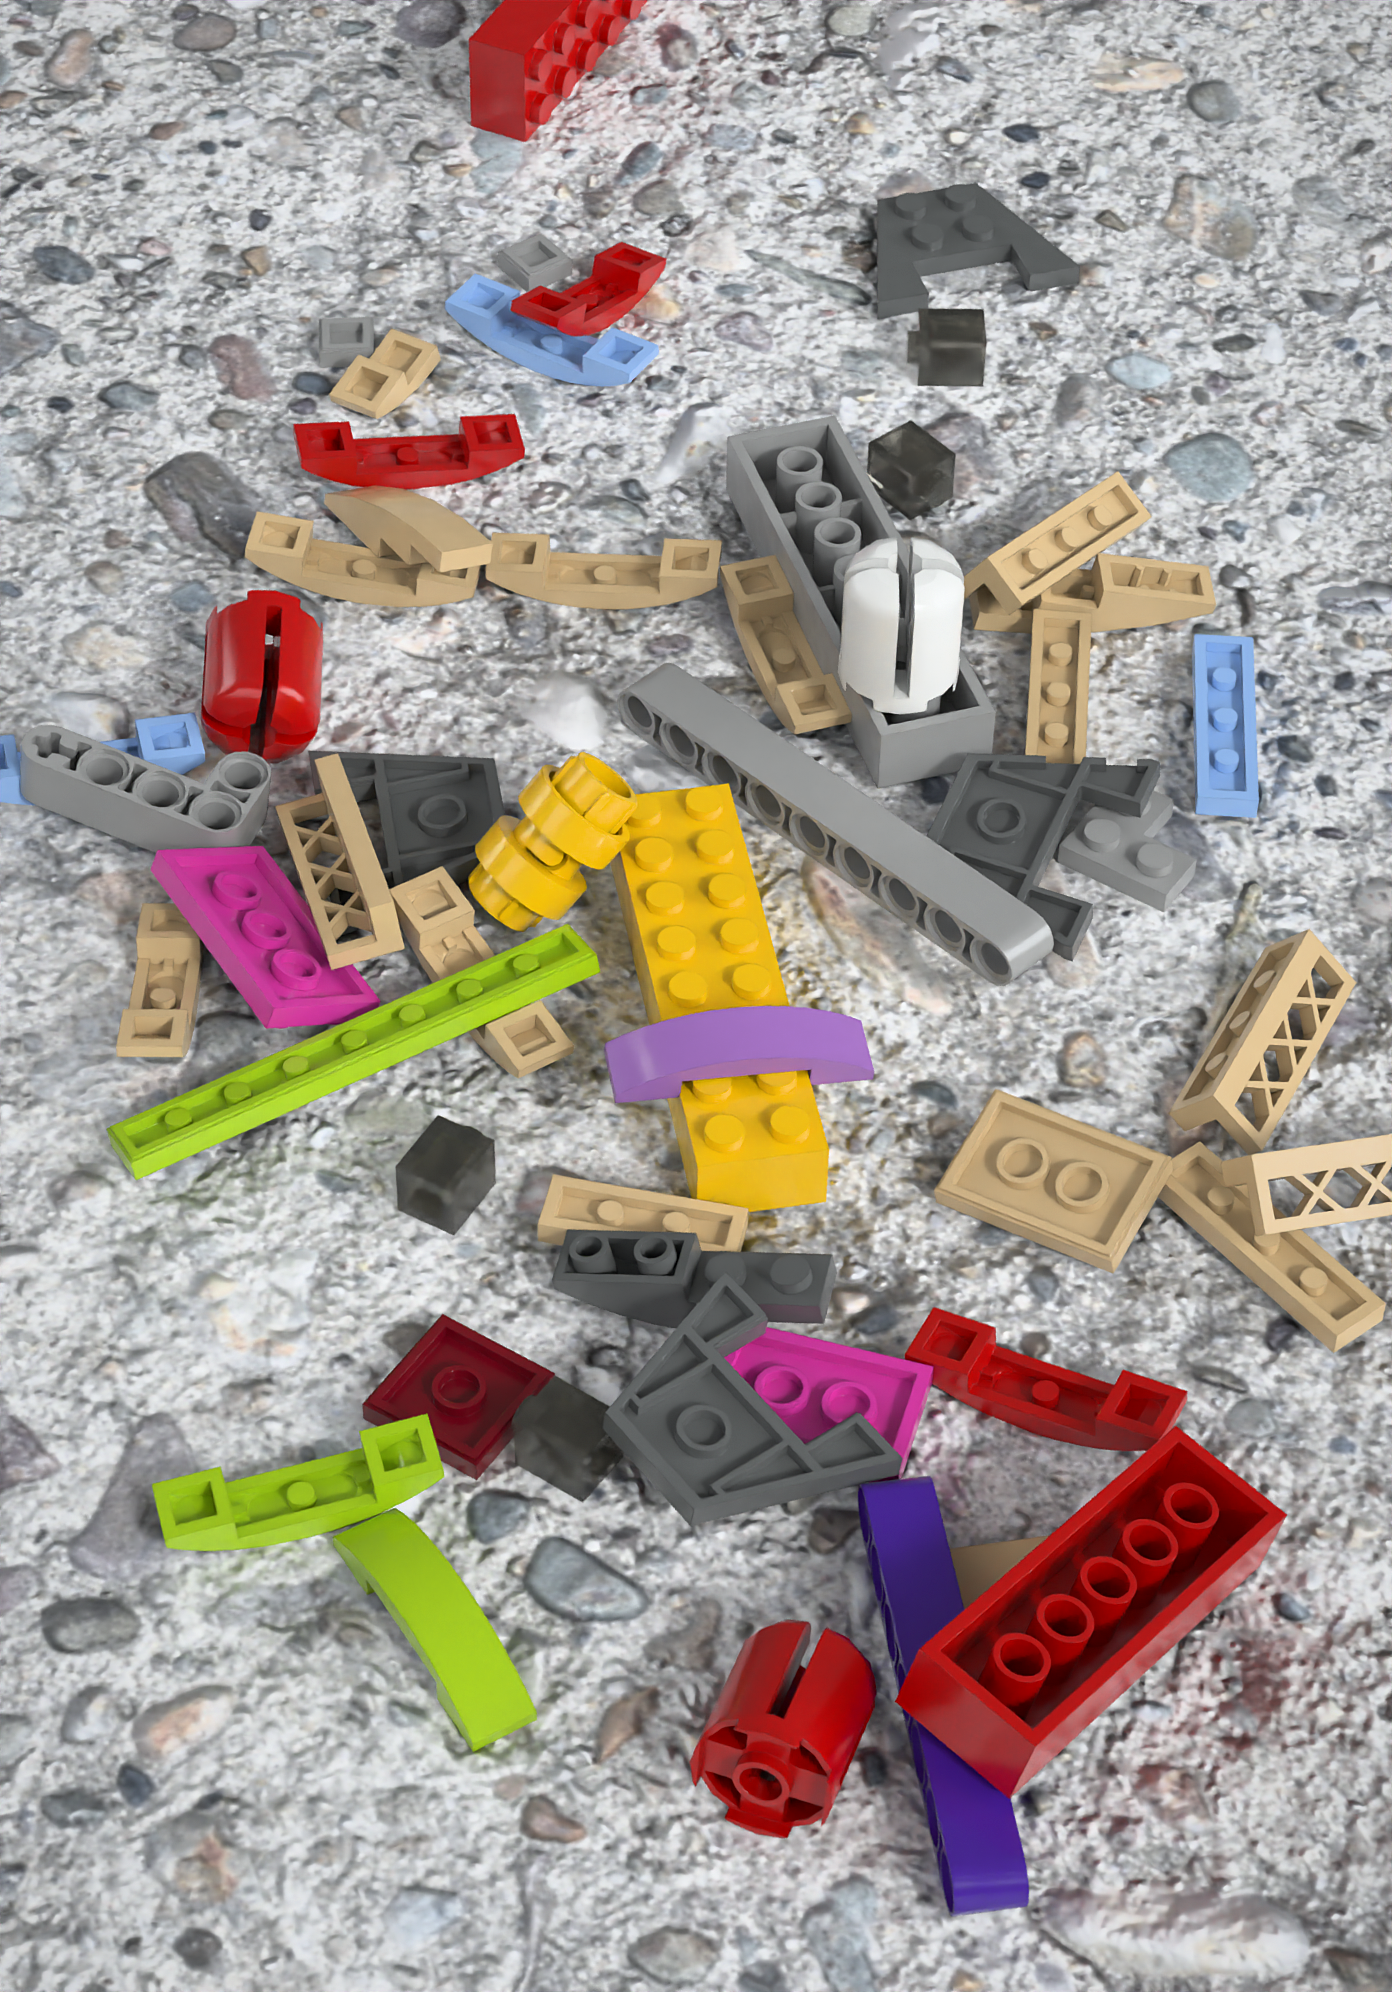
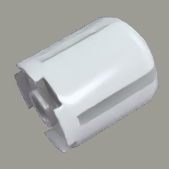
(924, 639)

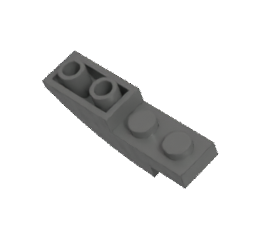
(667, 1274)

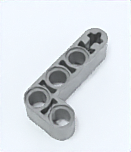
(141, 798)

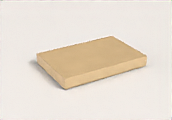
(1054, 1180)

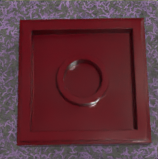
(466, 1390)

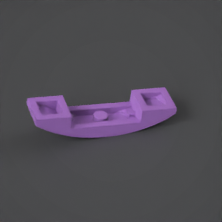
(736, 1043)

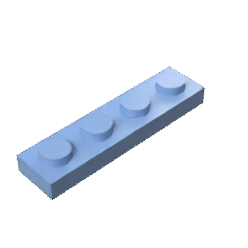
(1224, 726)

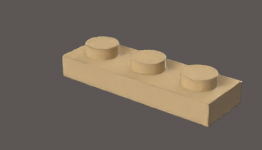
(603, 1206)

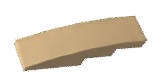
(410, 525)
(1117, 592)

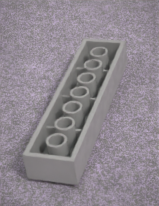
(815, 510)

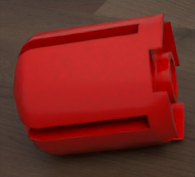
(281, 674)
(785, 1724)

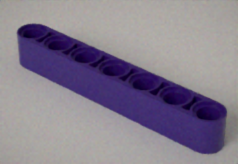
(917, 1597)

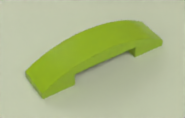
(300, 1499)
(442, 1625)

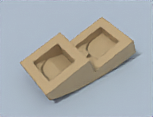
(387, 377)

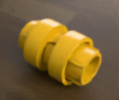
(535, 862)

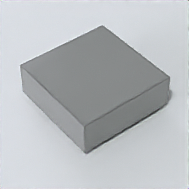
(535, 262)
(344, 339)

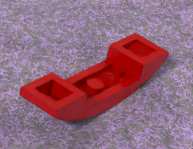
(617, 284)
(410, 462)
(1040, 1394)

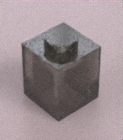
(948, 347)
(911, 469)
(446, 1174)
(564, 1439)

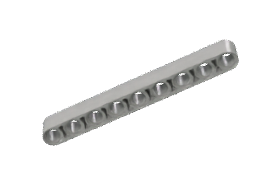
(837, 825)

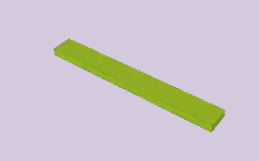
(351, 1051)

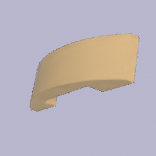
(349, 571)
(603, 580)
(778, 649)
(444, 938)
(163, 987)

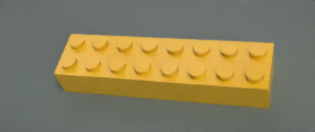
(707, 948)

